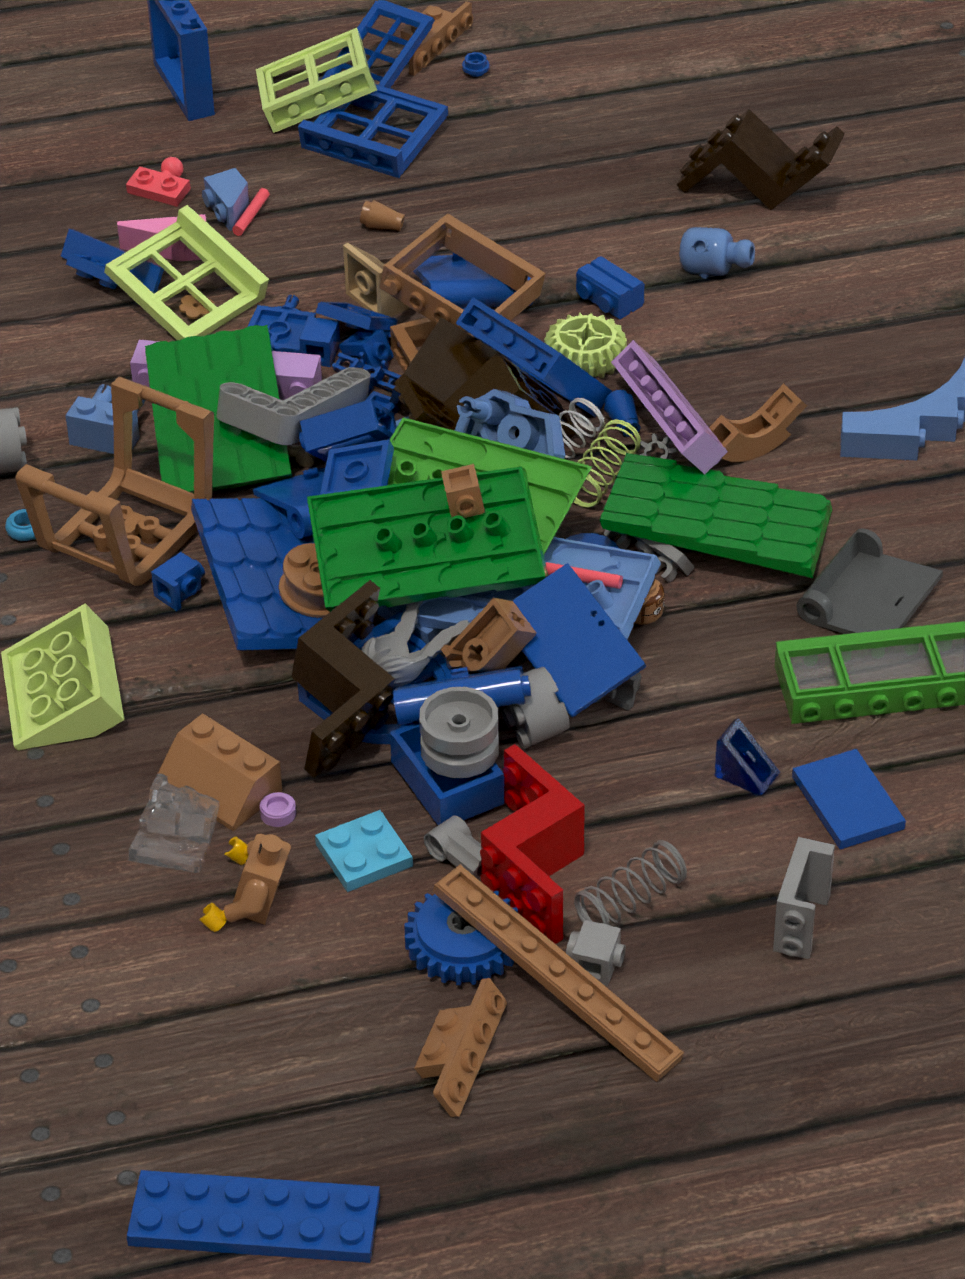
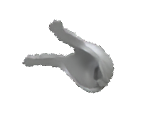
(392, 651)

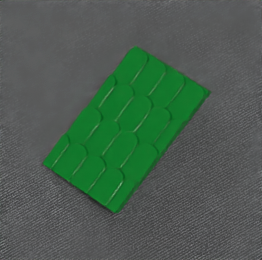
(193, 372)
(718, 514)
(414, 548)

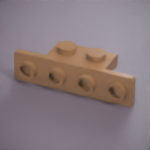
(445, 30)
(459, 1046)

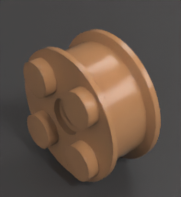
(301, 582)

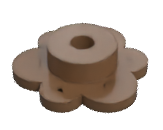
(192, 307)

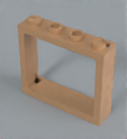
(471, 247)

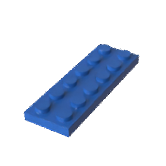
(254, 1216)

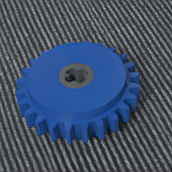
(450, 944)

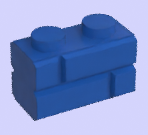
(610, 287)

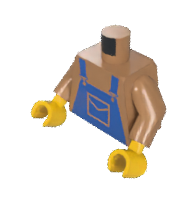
(261, 876)

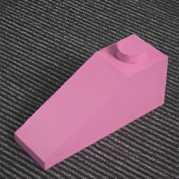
(137, 231)

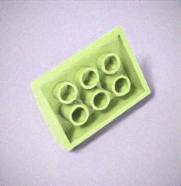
(62, 682)

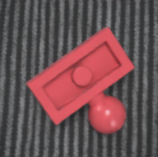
(160, 186)

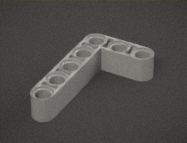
(280, 419)

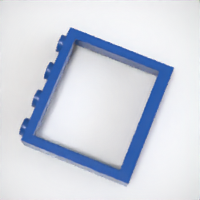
(182, 55)
(532, 355)

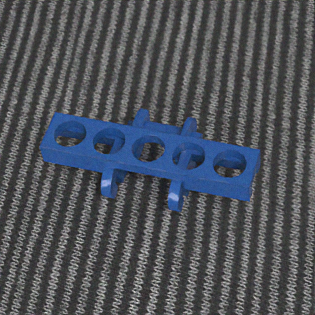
(376, 378)

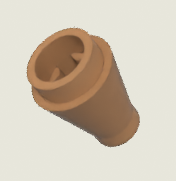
(380, 216)

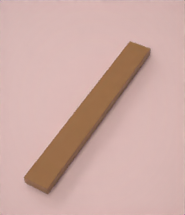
(559, 973)

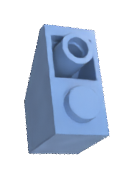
(226, 196)

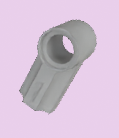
(455, 842)

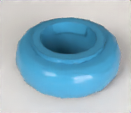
(14, 527)

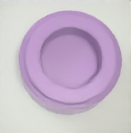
(277, 809)

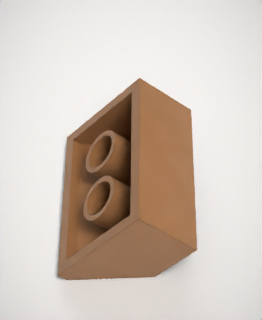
(222, 767)

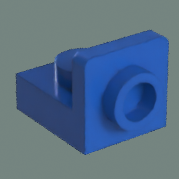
(370, 342)

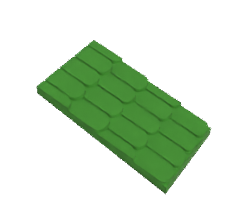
(426, 450)

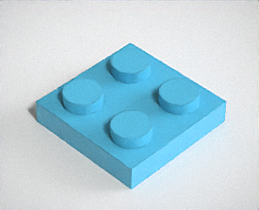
(364, 850)

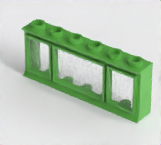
(872, 672)

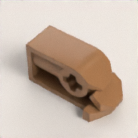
(490, 639)

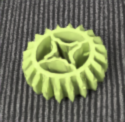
(588, 342)

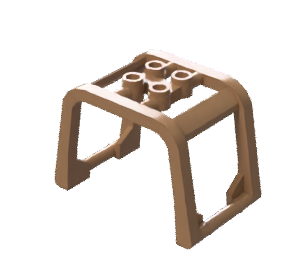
(119, 521)

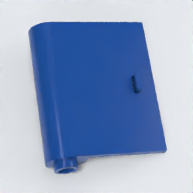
(461, 280)
(292, 496)
(502, 685)

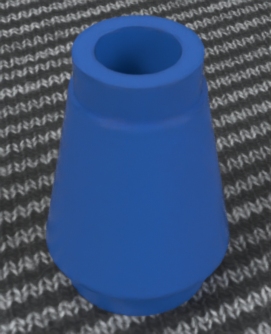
(621, 406)

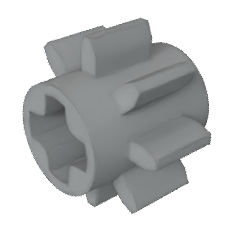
(650, 447)

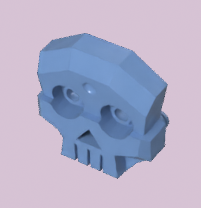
(502, 413)

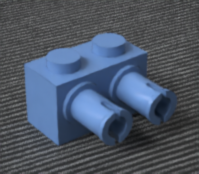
(91, 422)

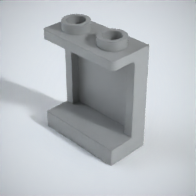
(805, 880)

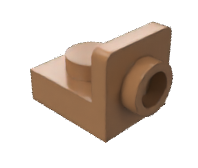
(463, 491)

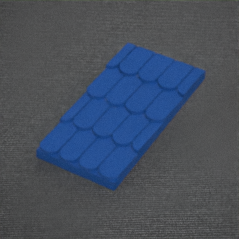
(246, 557)

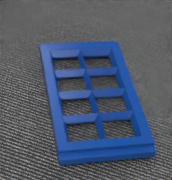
(401, 15)

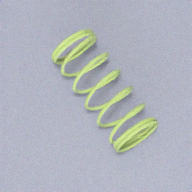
(596, 484)

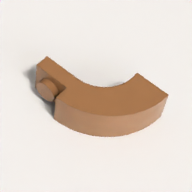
(762, 430)

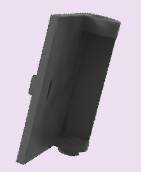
(866, 588)

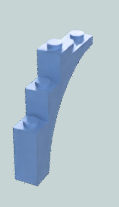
(904, 428)

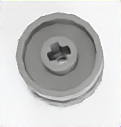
(459, 732)

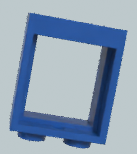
(345, 426)

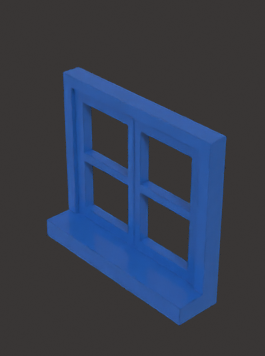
(361, 150)

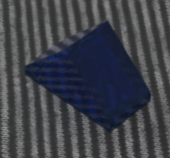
(743, 760)

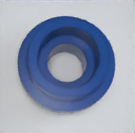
(475, 64)

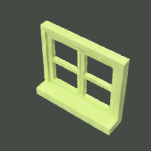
(319, 94)
(217, 257)

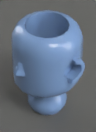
(713, 251)

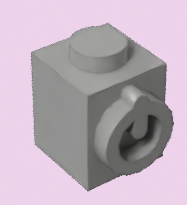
(597, 949)

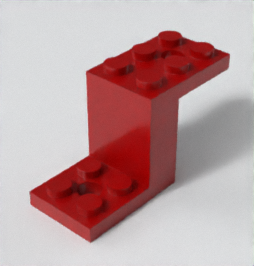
(533, 842)

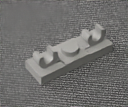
(667, 554)

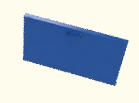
(578, 650)

